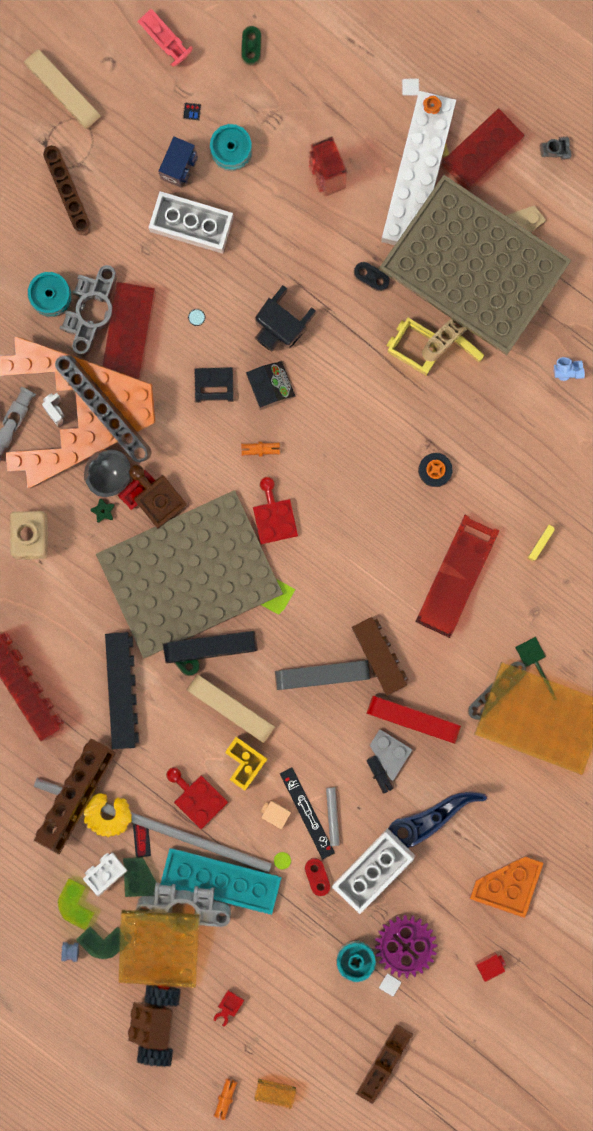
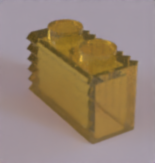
(275, 1093)

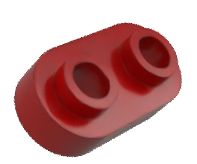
(317, 877)

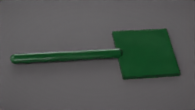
(531, 653)

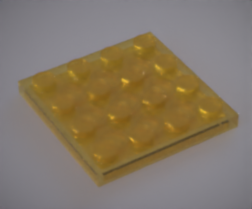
(158, 948)

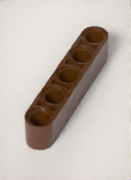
(66, 181)

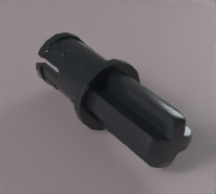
(379, 774)

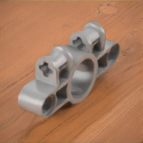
(89, 289)
(201, 900)

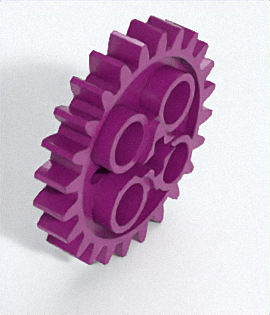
(393, 958)

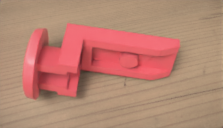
(164, 37)

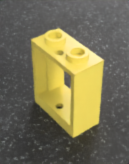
(393, 342)

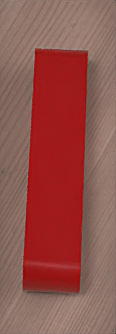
(413, 719)

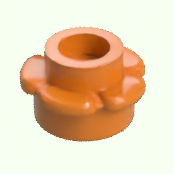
(432, 100)

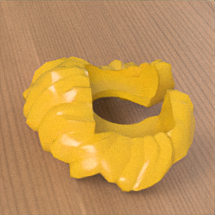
(107, 827)

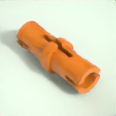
(260, 448)
(225, 1099)

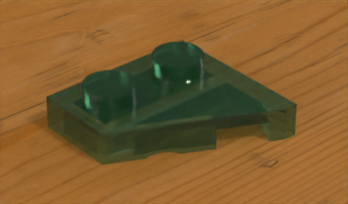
(138, 878)

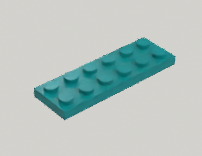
(230, 882)

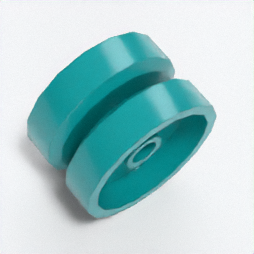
(238, 139)
(47, 283)

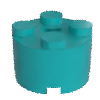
(361, 951)

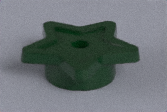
(106, 515)

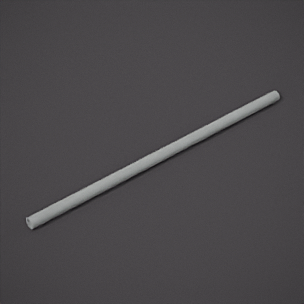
(172, 832)

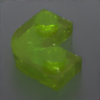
(69, 905)

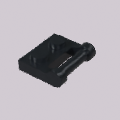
(213, 379)

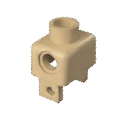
(37, 546)

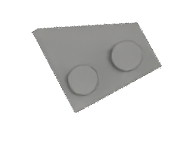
(390, 753)

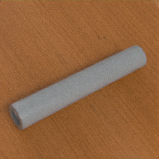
(332, 816)

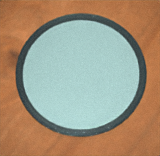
(196, 317)

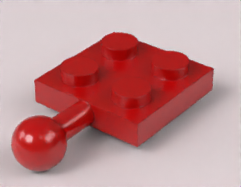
(275, 519)
(199, 800)

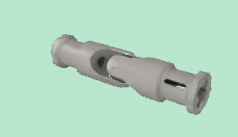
(19, 406)

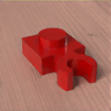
(230, 1005)

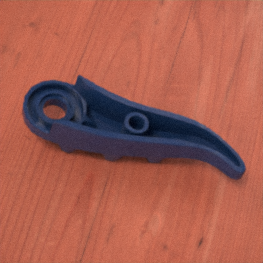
(426, 823)

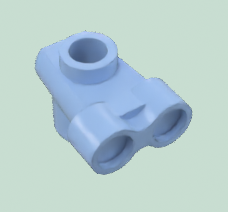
(567, 369)

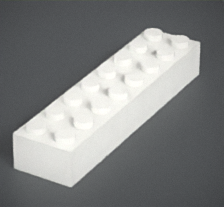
(418, 165)

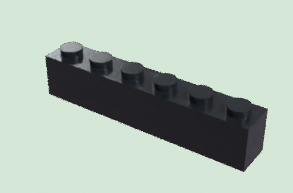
(121, 690)

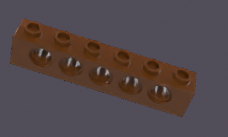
(74, 807)

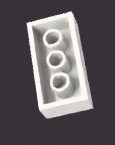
(191, 222)
(373, 871)

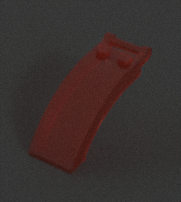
(456, 578)

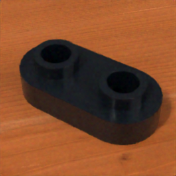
(371, 277)

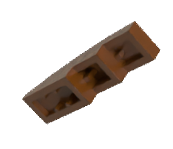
(384, 1064)

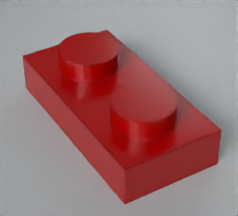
(133, 490)

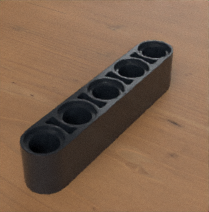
(210, 647)

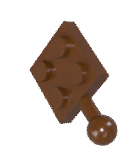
(158, 499)

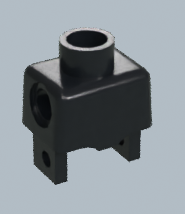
(278, 324)

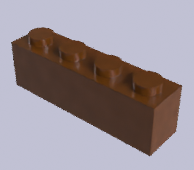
(379, 656)

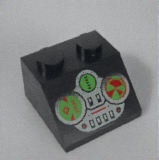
(270, 384)

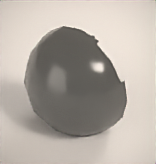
(107, 472)

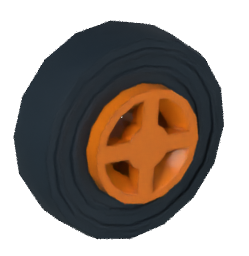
(440, 465)

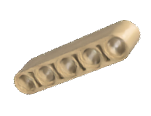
(62, 89)
(440, 344)
(230, 708)

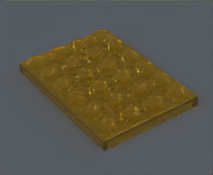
(538, 718)

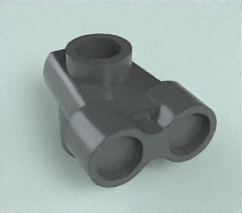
(559, 148)

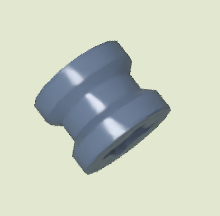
(70, 952)

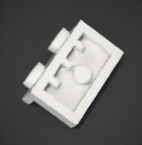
(50, 406)
(104, 874)

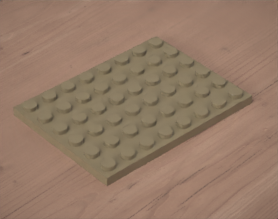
(475, 264)
(189, 574)

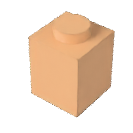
(275, 814)

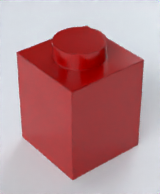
(491, 966)

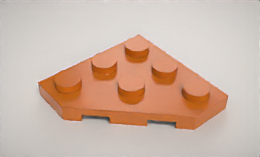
(509, 886)

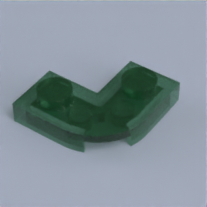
(100, 947)

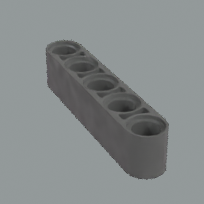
(322, 675)

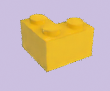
(250, 762)

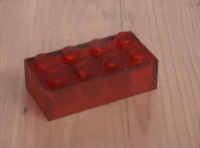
(483, 149)
(328, 167)

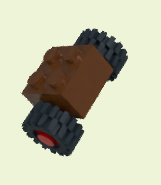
(152, 1025)

